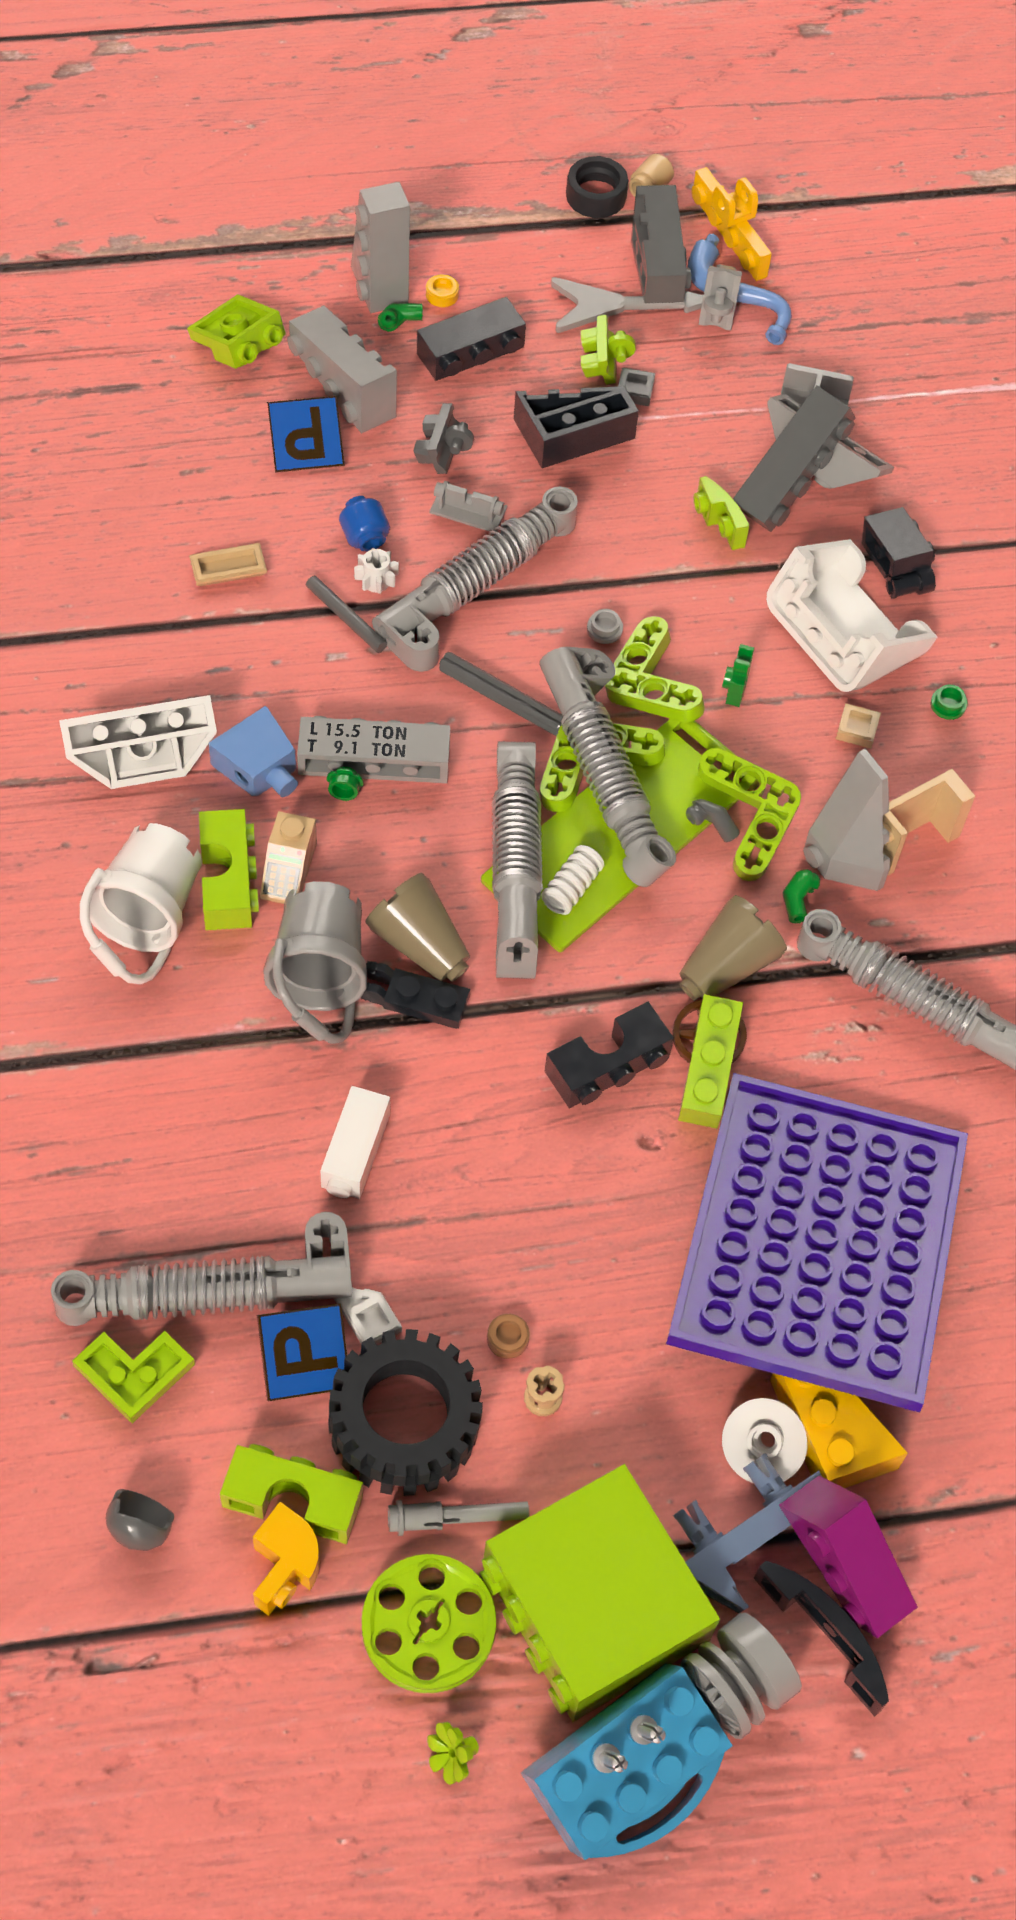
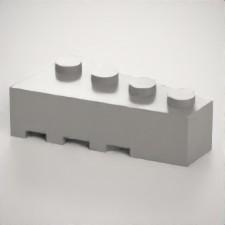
(345, 368)

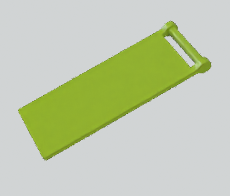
(670, 791)

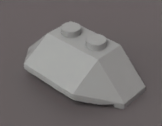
(849, 460)

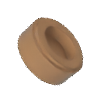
(508, 1336)

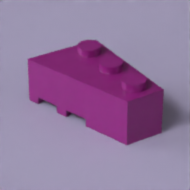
(850, 1554)

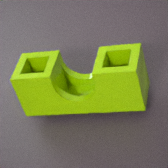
(228, 896)
(710, 1061)
(259, 1476)

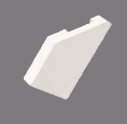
(369, 1314)

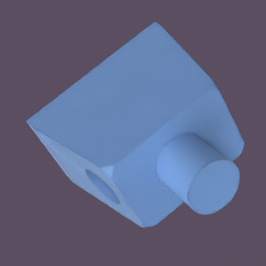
(256, 755)

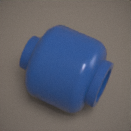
(364, 523)

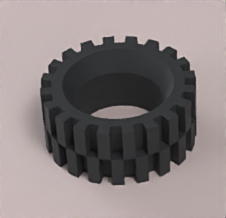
(404, 1463)

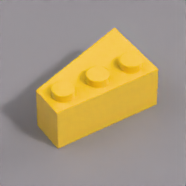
(841, 1433)

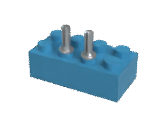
(630, 1766)

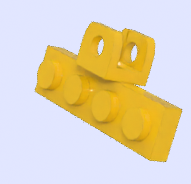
(730, 217)

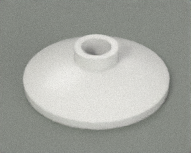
(743, 1437)

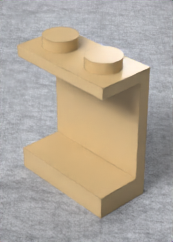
(941, 801)

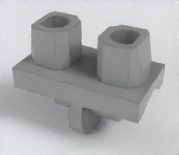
(720, 296)

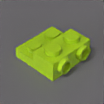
(238, 331)

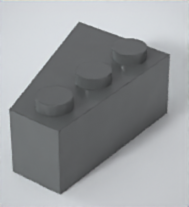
(659, 245)

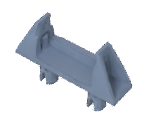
(718, 1551)

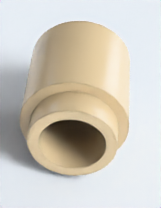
(653, 171)

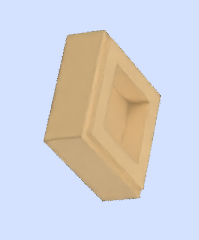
(858, 725)

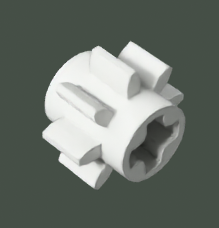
(376, 570)

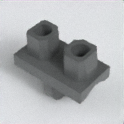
(446, 438)

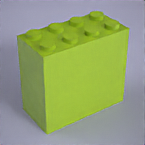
(597, 1592)

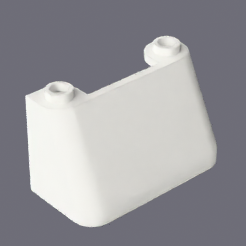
(836, 620)

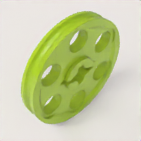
(433, 1643)

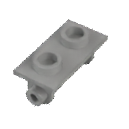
(470, 509)

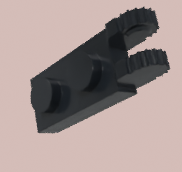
(416, 995)

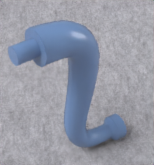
(705, 254)

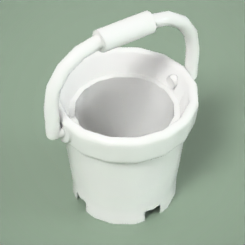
(140, 898)

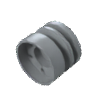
(742, 1674)

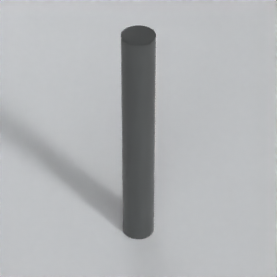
(346, 614)

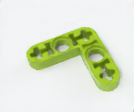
(642, 681)
(572, 777)
(767, 808)

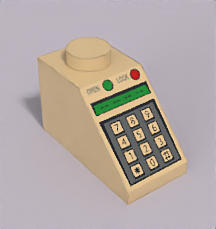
(288, 856)

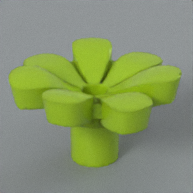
(452, 1752)

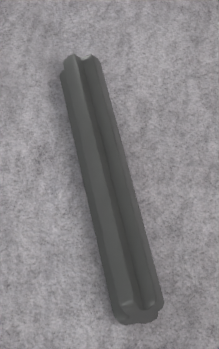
(501, 692)

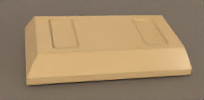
(228, 564)

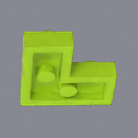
(133, 1383)

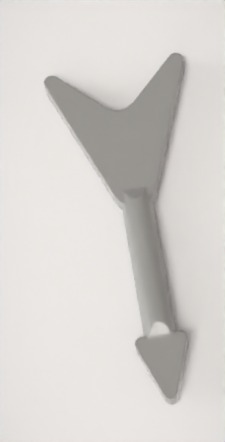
(597, 302)

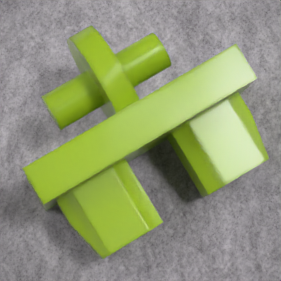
(609, 350)

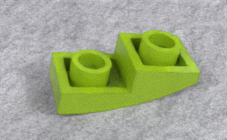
(721, 509)

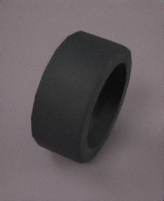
(597, 169)

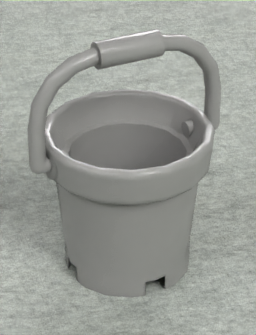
(318, 957)

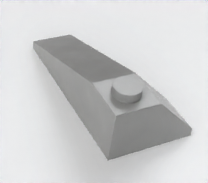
(850, 829)

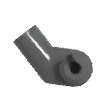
(716, 814)

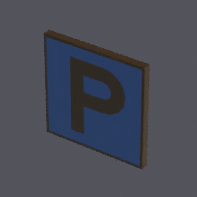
(305, 434)
(301, 1350)

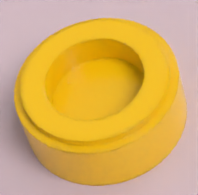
(442, 290)

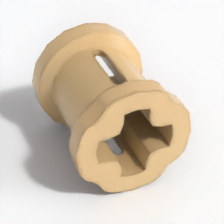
(538, 1380)

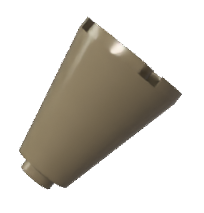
(421, 929)
(731, 950)

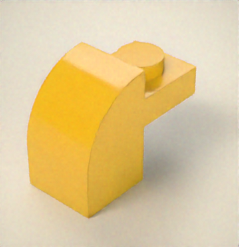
(293, 1549)

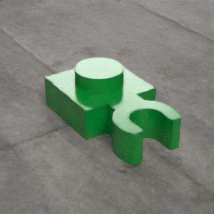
(737, 676)

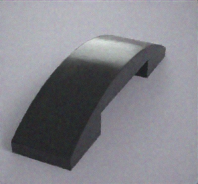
(789, 1587)

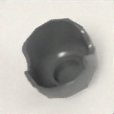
(138, 1520)

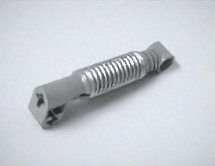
(444, 591)
(574, 680)
(519, 858)
(871, 964)
(214, 1286)

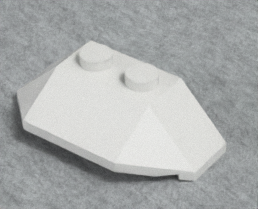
(140, 741)

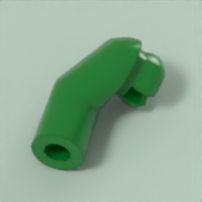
(397, 314)
(793, 894)

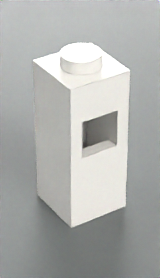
(355, 1143)

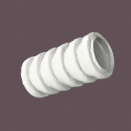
(572, 880)

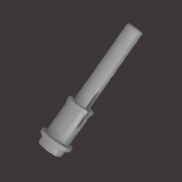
(432, 1515)

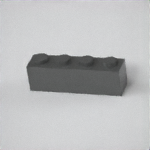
(795, 458)

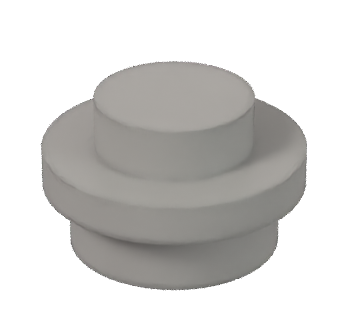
(605, 626)

